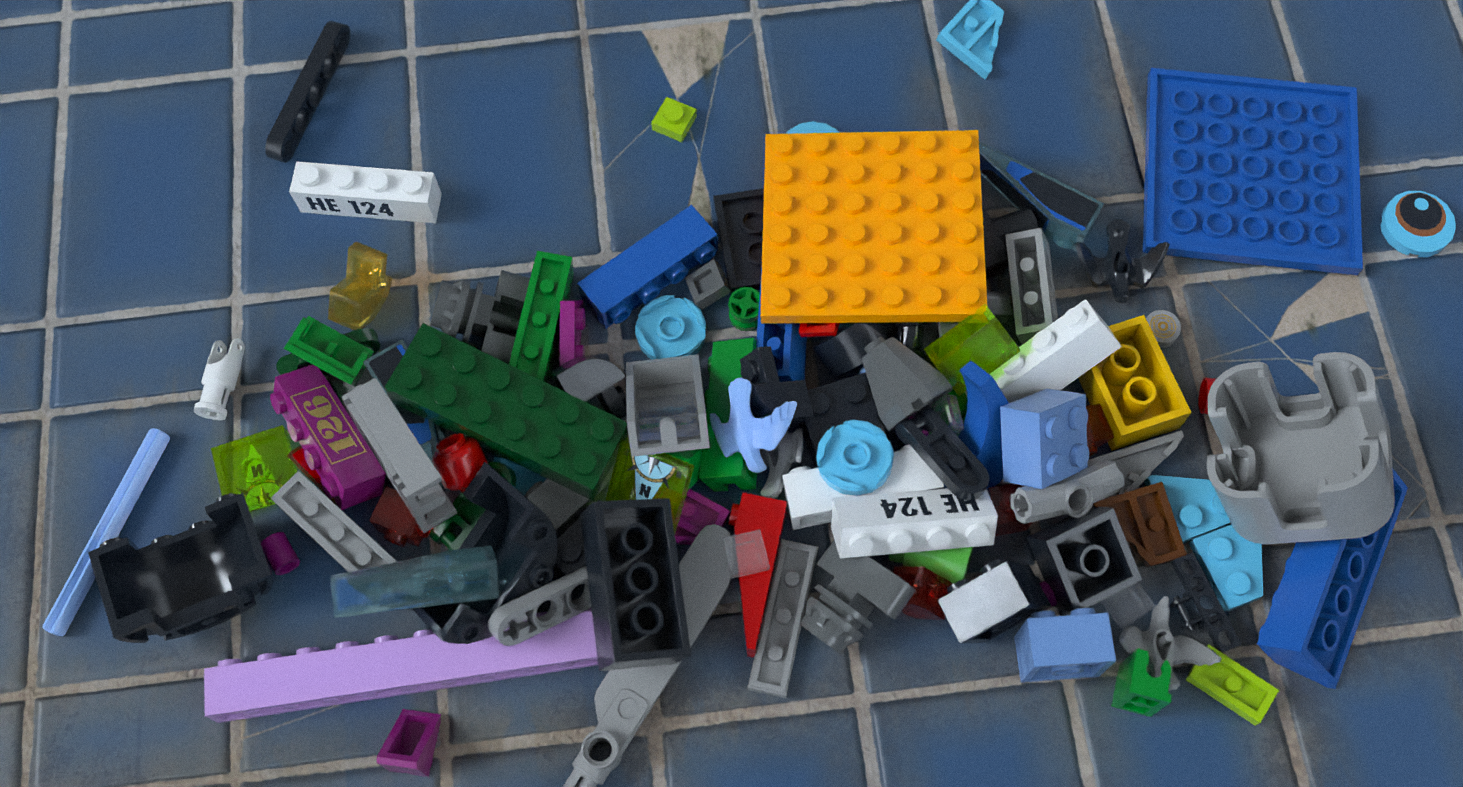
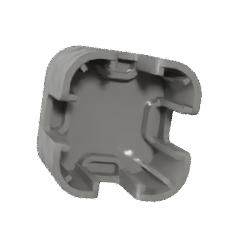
(1302, 461)

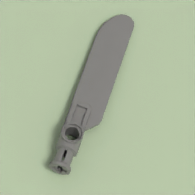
(630, 693)

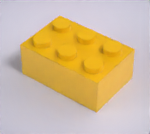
(1136, 387)

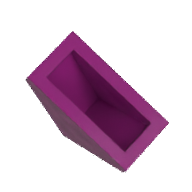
(411, 743)

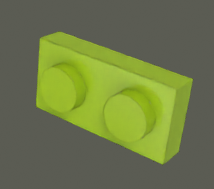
(1234, 687)

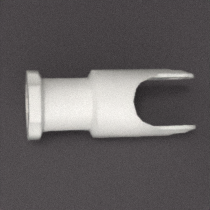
(219, 379)

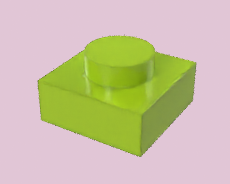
(674, 119)

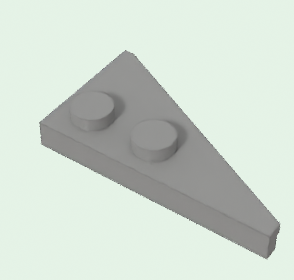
(1140, 459)

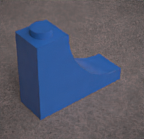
(983, 420)

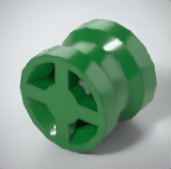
(741, 302)

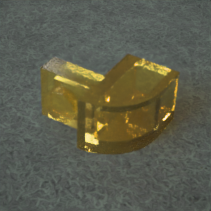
(363, 291)

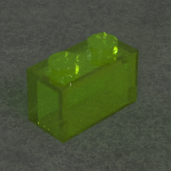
(974, 339)

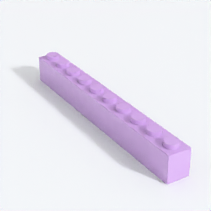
(388, 669)

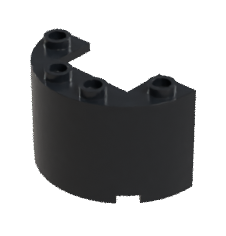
(524, 553)
(183, 579)

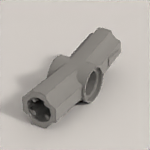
(1069, 496)

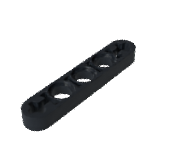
(307, 92)

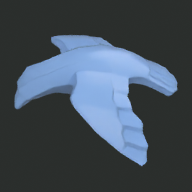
(747, 433)

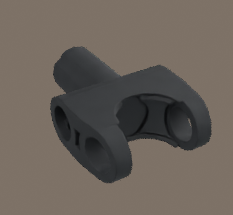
(995, 240)

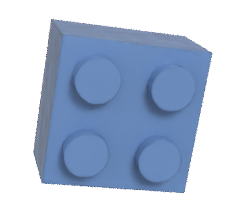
(1044, 438)
(1064, 646)

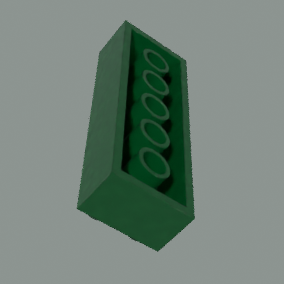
(507, 411)

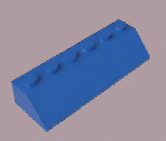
(1324, 600)

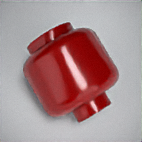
(458, 461)

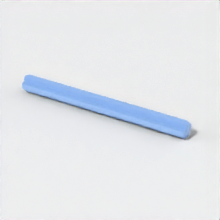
(107, 528)

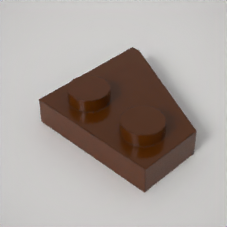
(1147, 523)

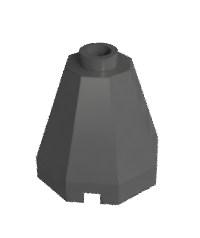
(901, 381)

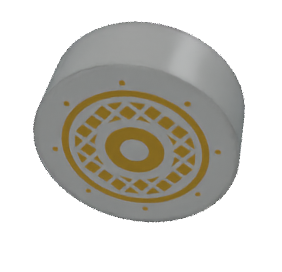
(1164, 326)

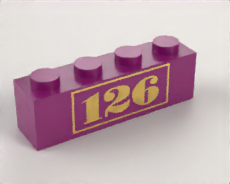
(327, 437)

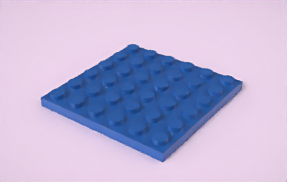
(1253, 171)

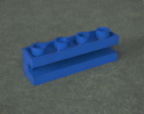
(649, 267)

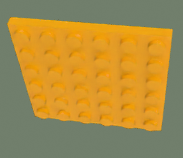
(872, 227)

